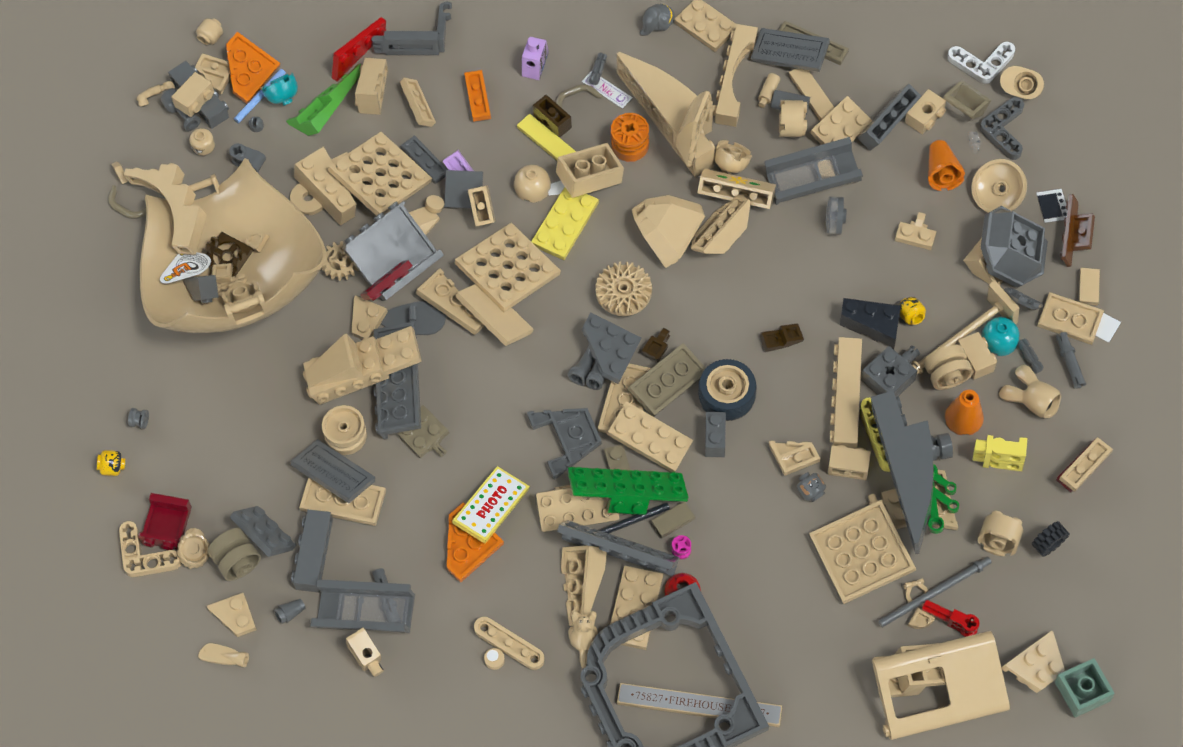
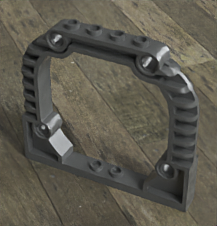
(692, 610)

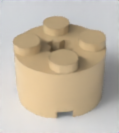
(792, 118)
(1000, 534)

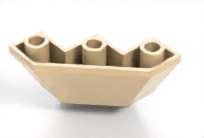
(668, 225)

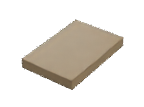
(1070, 316)

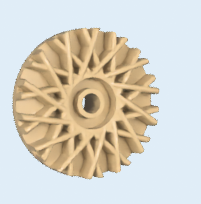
(623, 289)

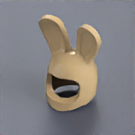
(1036, 396)

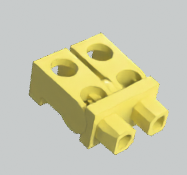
(1001, 453)

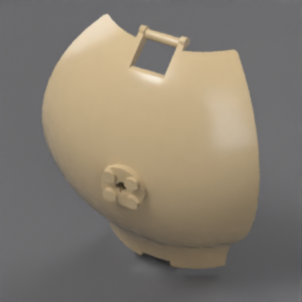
(274, 276)

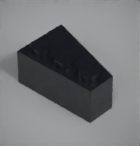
(871, 319)

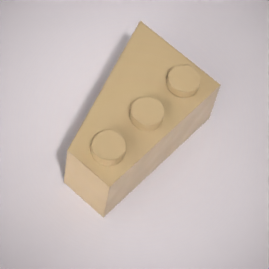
(371, 86)

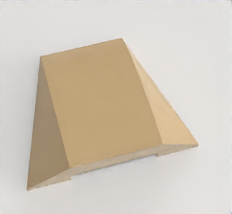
(697, 114)

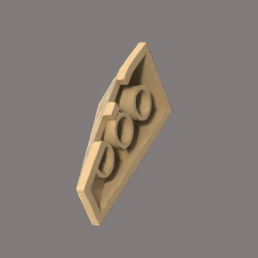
(583, 575)

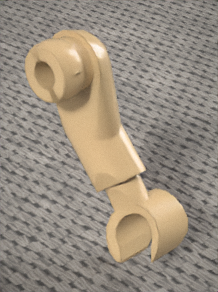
(142, 98)

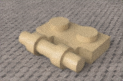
(892, 505)

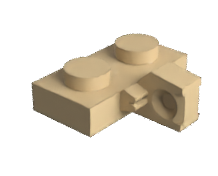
(916, 233)

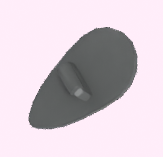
(425, 316)

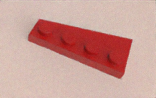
(354, 49)

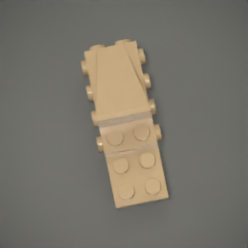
(357, 365)

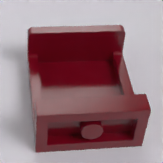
(165, 521)

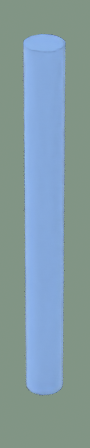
(256, 99)

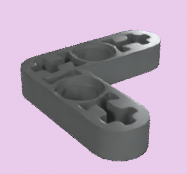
(998, 128)

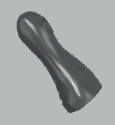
(579, 373)

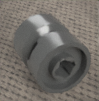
(942, 446)

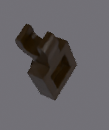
(657, 346)

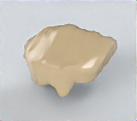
(193, 548)

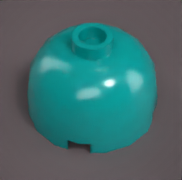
(281, 89)
(1001, 336)

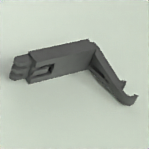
(415, 41)

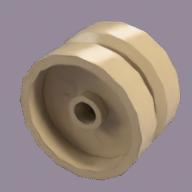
(948, 367)
(344, 429)

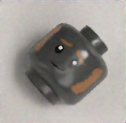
(811, 486)

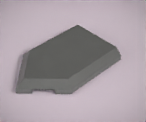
(1023, 299)

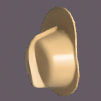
(1022, 82)

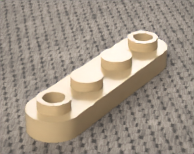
(509, 643)

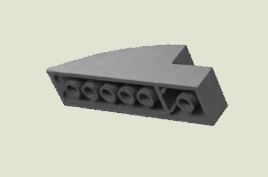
(909, 461)

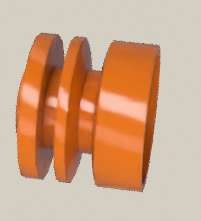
(630, 137)

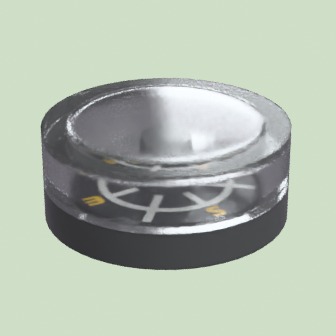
(835, 215)

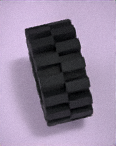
(1050, 539)

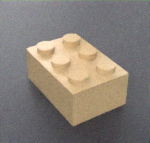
(589, 170)

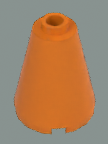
(944, 167)
(965, 414)

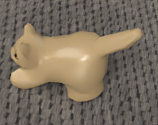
(582, 633)

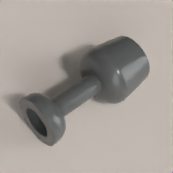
(190, 122)

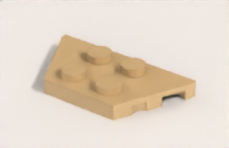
(1037, 664)

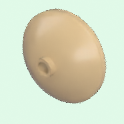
(991, 178)

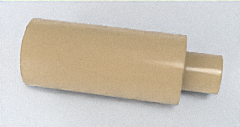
(768, 89)

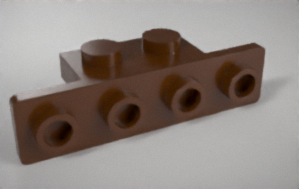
(1078, 231)

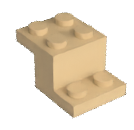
(916, 682)

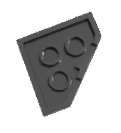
(610, 346)

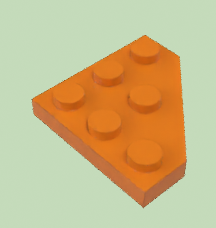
(248, 67)
(466, 551)

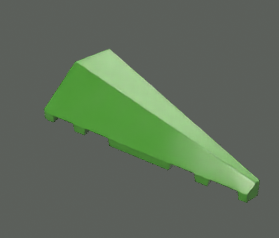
(321, 108)

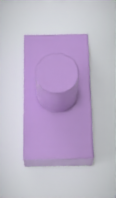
(457, 162)

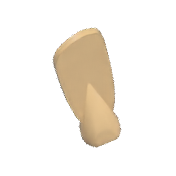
(223, 655)

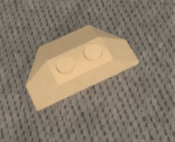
(722, 227)

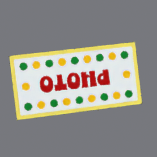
(491, 504)

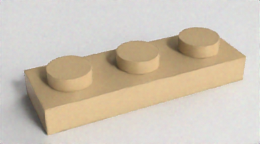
(417, 102)
(1086, 464)

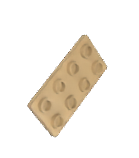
(561, 505)

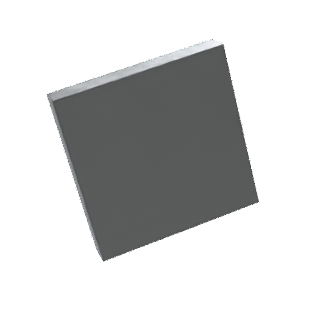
(457, 187)

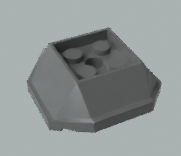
(1013, 247)

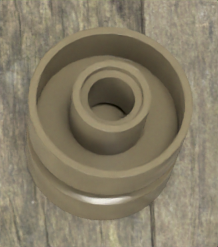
(234, 554)

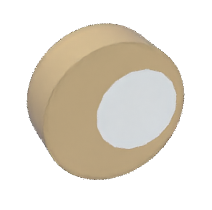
(494, 658)

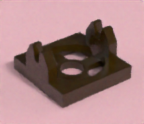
(243, 254)

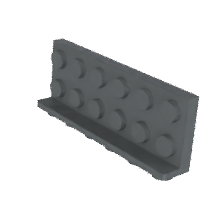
(398, 396)
(619, 547)

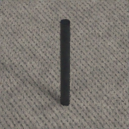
(634, 519)

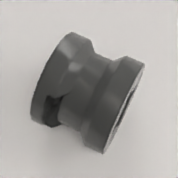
(138, 418)

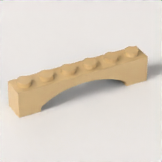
(743, 42)

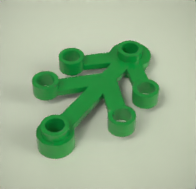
(935, 519)

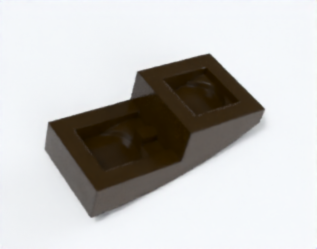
(782, 338)

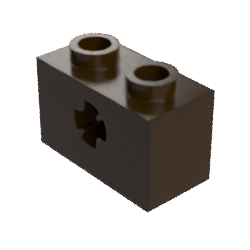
(552, 116)

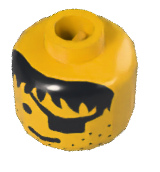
(912, 311)
(110, 463)

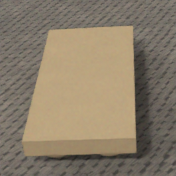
(506, 325)

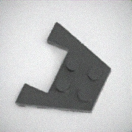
(575, 432)

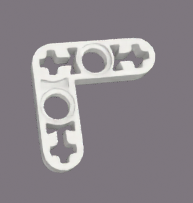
(985, 67)

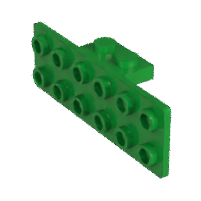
(627, 489)

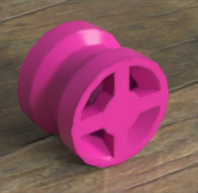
(681, 542)

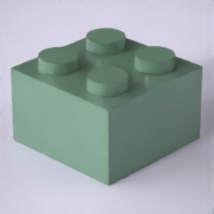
(1084, 687)

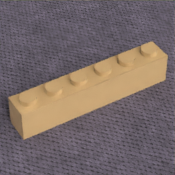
(847, 392)

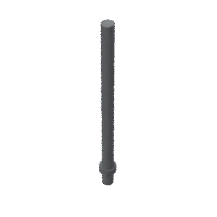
(976, 567)

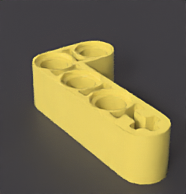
(873, 433)

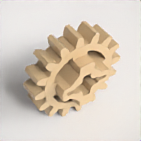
(338, 263)

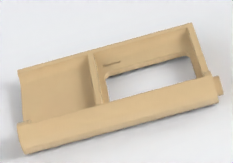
(971, 678)

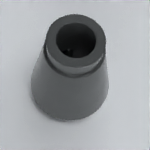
(289, 610)

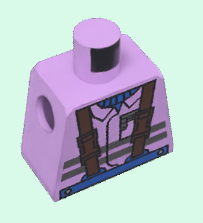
(536, 52)

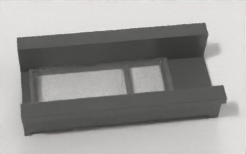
(813, 170)
(365, 606)

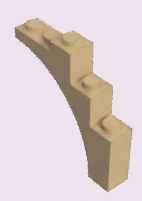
(188, 217)

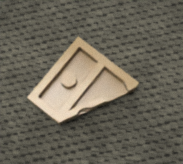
(215, 71)
(366, 317)
(794, 456)
(234, 614)

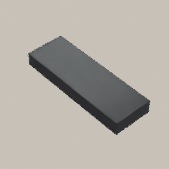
(424, 158)

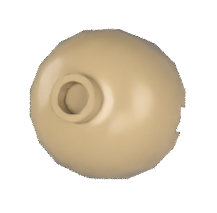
(731, 157)
(532, 183)

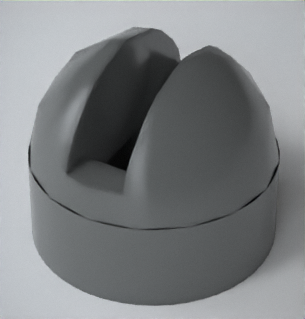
(259, 124)

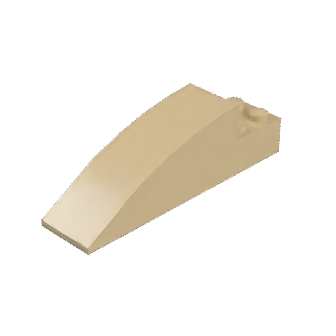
(666, 104)

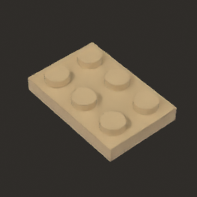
(705, 24)
(842, 122)

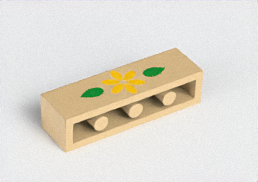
(729, 186)

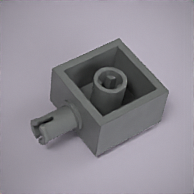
(891, 371)

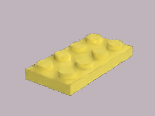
(564, 223)

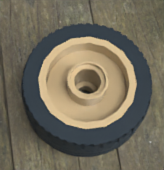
(727, 388)

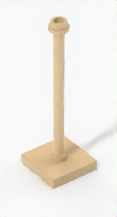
(1001, 303)

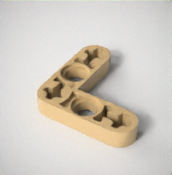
(136, 557)

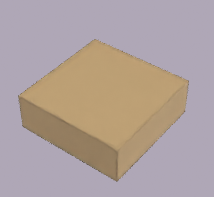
(223, 272)

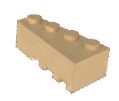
(324, 187)

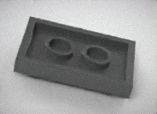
(263, 531)

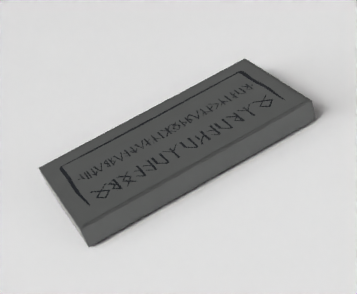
(790, 49)
(333, 471)

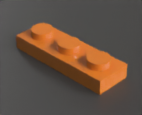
(477, 95)

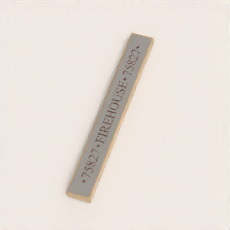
(687, 702)

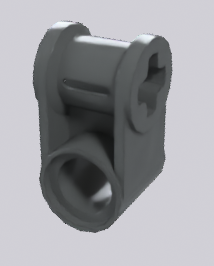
(240, 152)

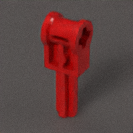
(955, 619)

